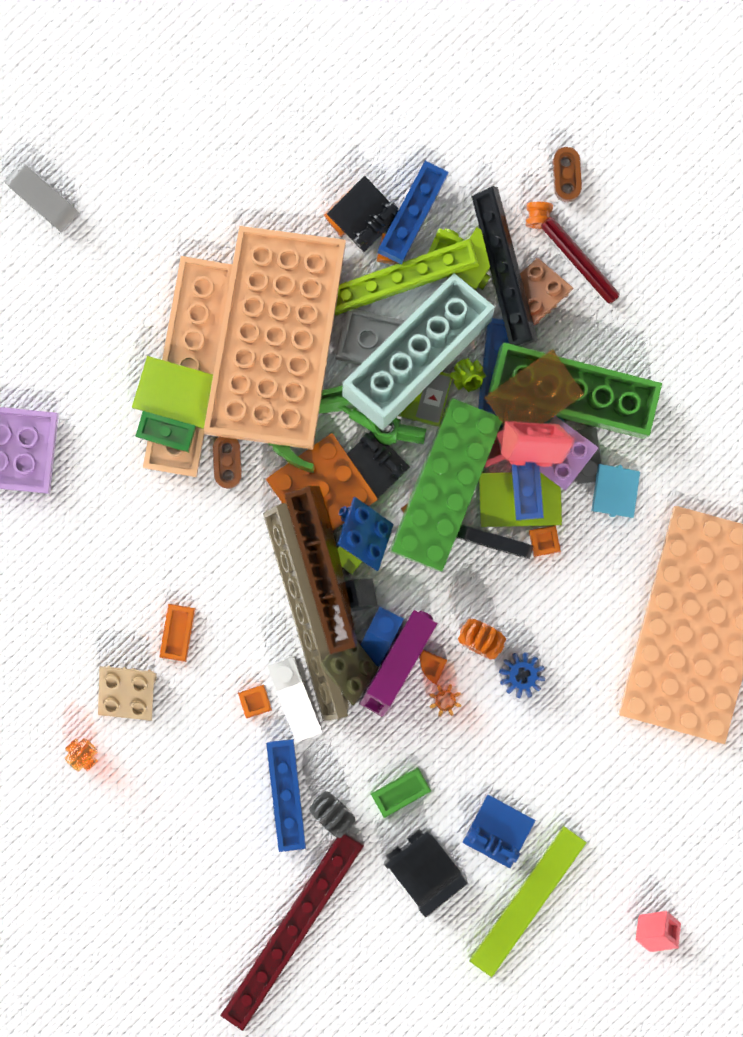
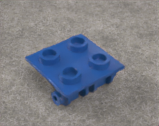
(364, 533)
(499, 831)

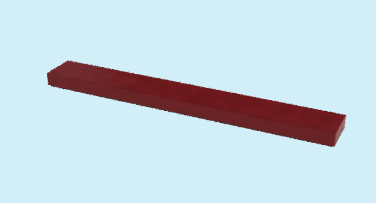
(291, 931)

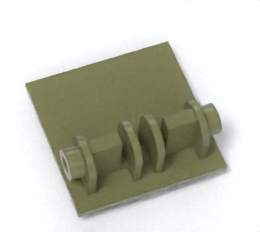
(350, 671)

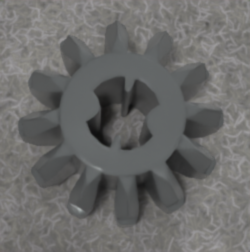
(332, 814)

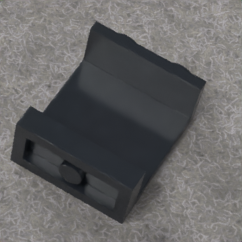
(425, 871)

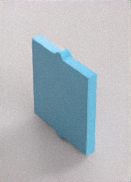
(615, 491)

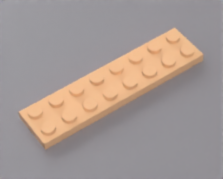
(193, 343)

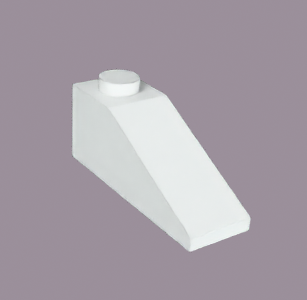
(294, 698)

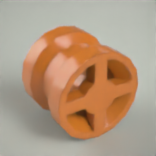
(538, 213)

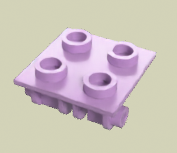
(575, 460)

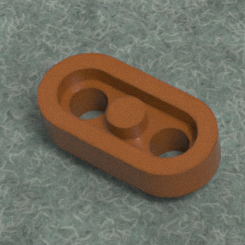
(567, 175)
(227, 462)

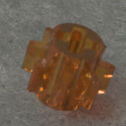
(448, 707)
(81, 754)

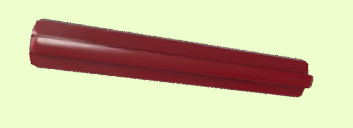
(580, 260)

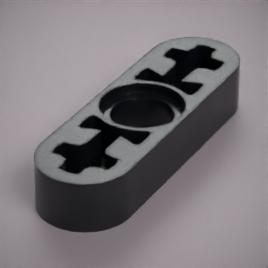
(495, 541)

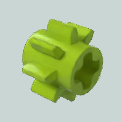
(468, 375)

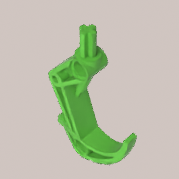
(333, 402)

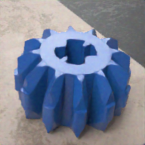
(513, 671)

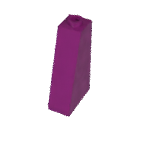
(398, 663)

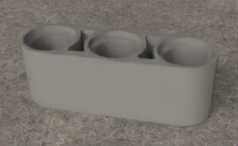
(41, 197)

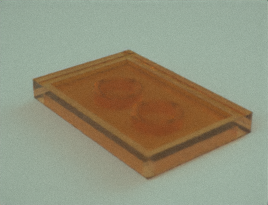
(535, 392)

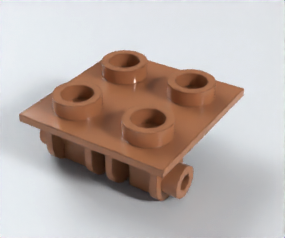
(543, 289)

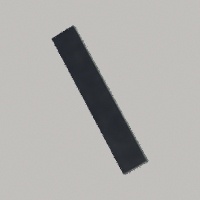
(504, 267)

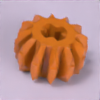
(482, 639)

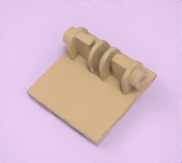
(126, 692)

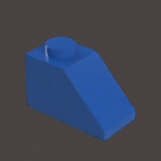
(381, 634)

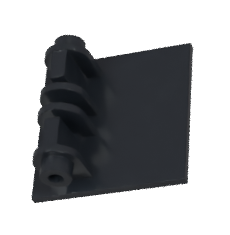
(363, 213)
(377, 463)

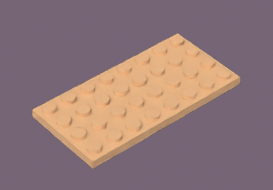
(275, 337)
(692, 631)

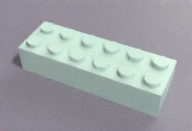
(418, 351)

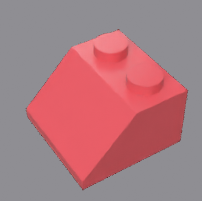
(535, 443)

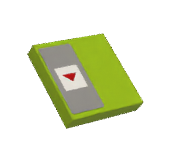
(430, 403)

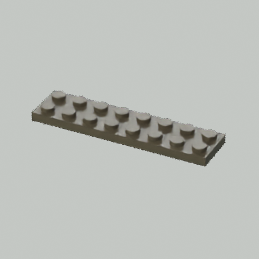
(331, 701)

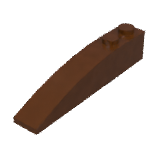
(322, 566)

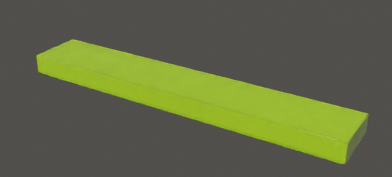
(407, 276)
(527, 901)

